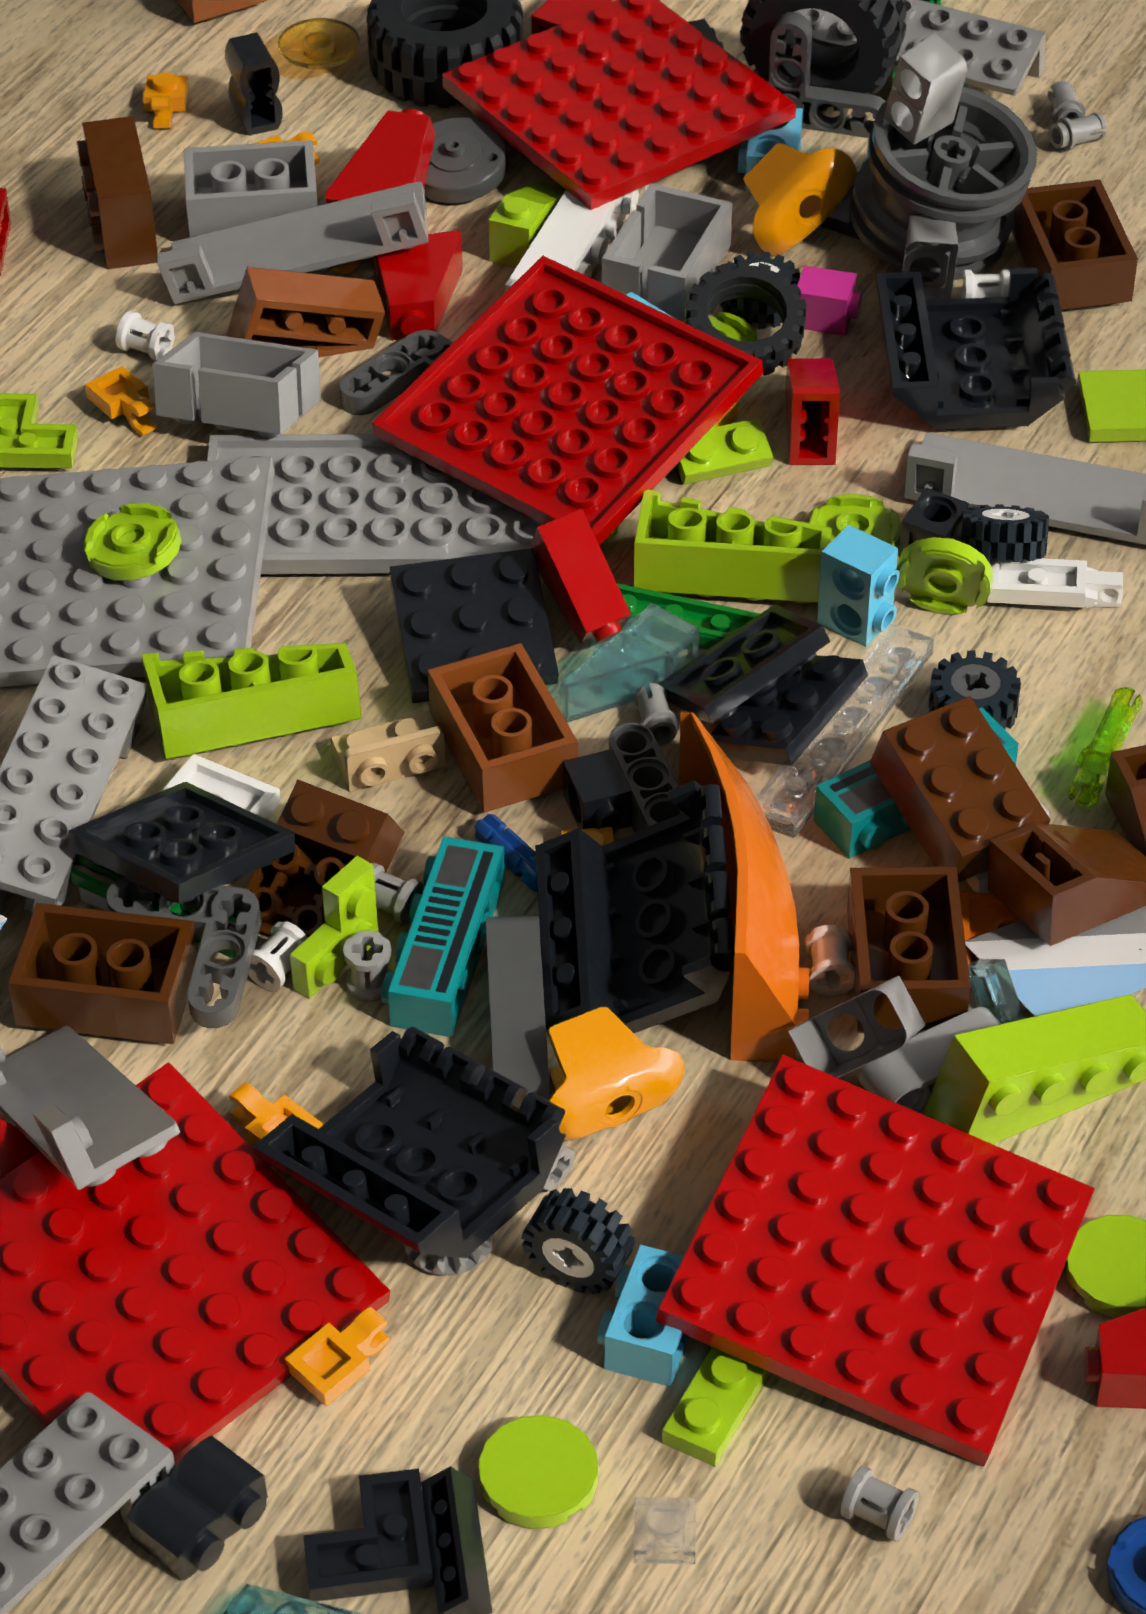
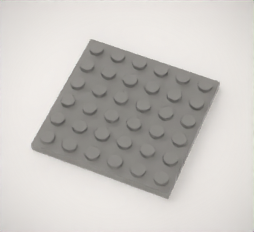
(196, 603)

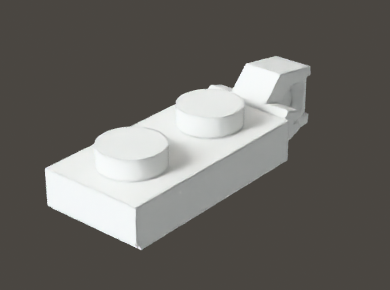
(1055, 584)

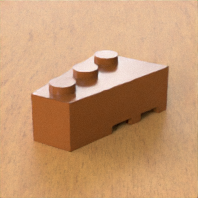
(307, 311)

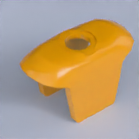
(796, 193)
(607, 1073)

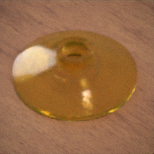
(318, 43)

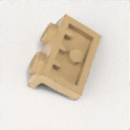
(389, 751)

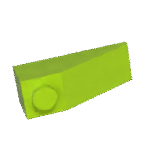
(520, 220)

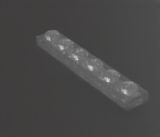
(891, 667)

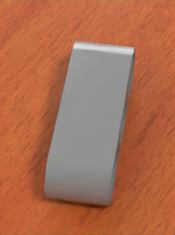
(912, 1070)

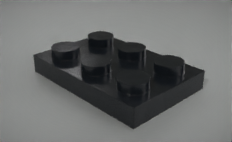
(744, 663)
(792, 713)

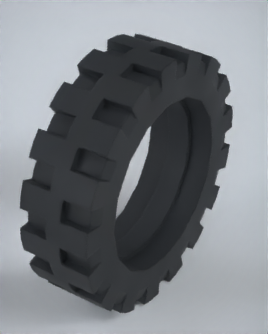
(755, 283)

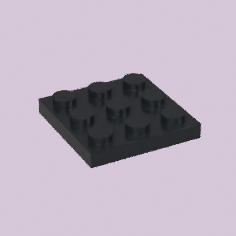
(469, 609)
(182, 842)

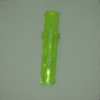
(1109, 737)

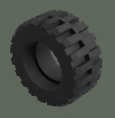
(423, 39)
(852, 68)

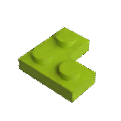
(32, 444)
(726, 451)
(348, 909)

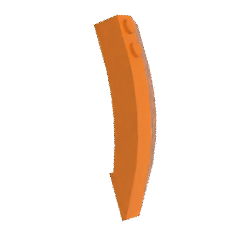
(761, 905)

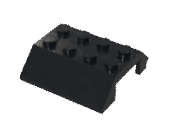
(976, 357)
(637, 918)
(427, 1148)

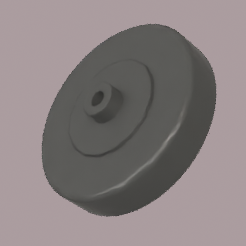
(465, 161)

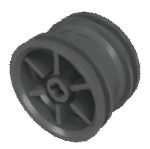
(960, 175)

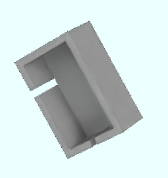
(668, 247)
(236, 383)

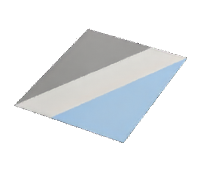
(1075, 971)

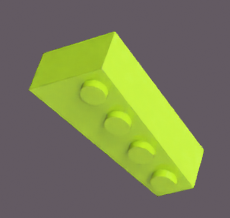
(726, 552)
(249, 696)
(1039, 1068)

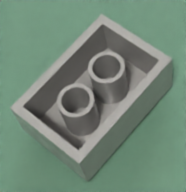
(247, 183)

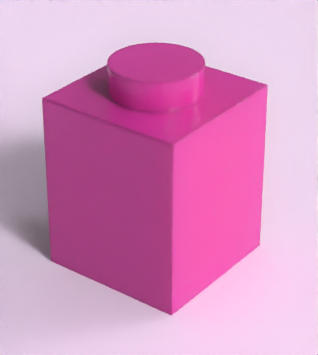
(829, 299)

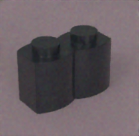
(253, 83)
(198, 1508)

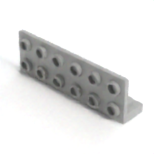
(994, 50)
(297, 241)
(1070, 491)
(59, 772)
(80, 1108)
(68, 1487)

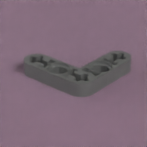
(799, 89)
(369, 389)
(213, 927)

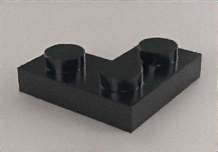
(383, 1555)

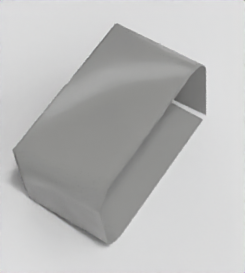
(941, 75)
(933, 231)
(820, 1053)

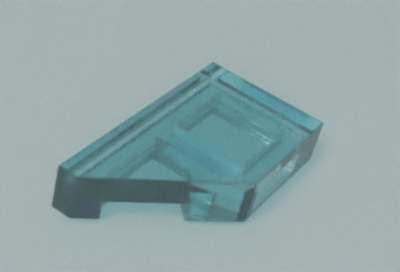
(995, 989)

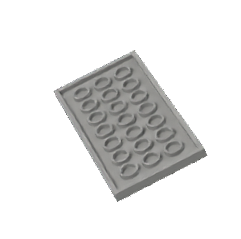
(368, 506)

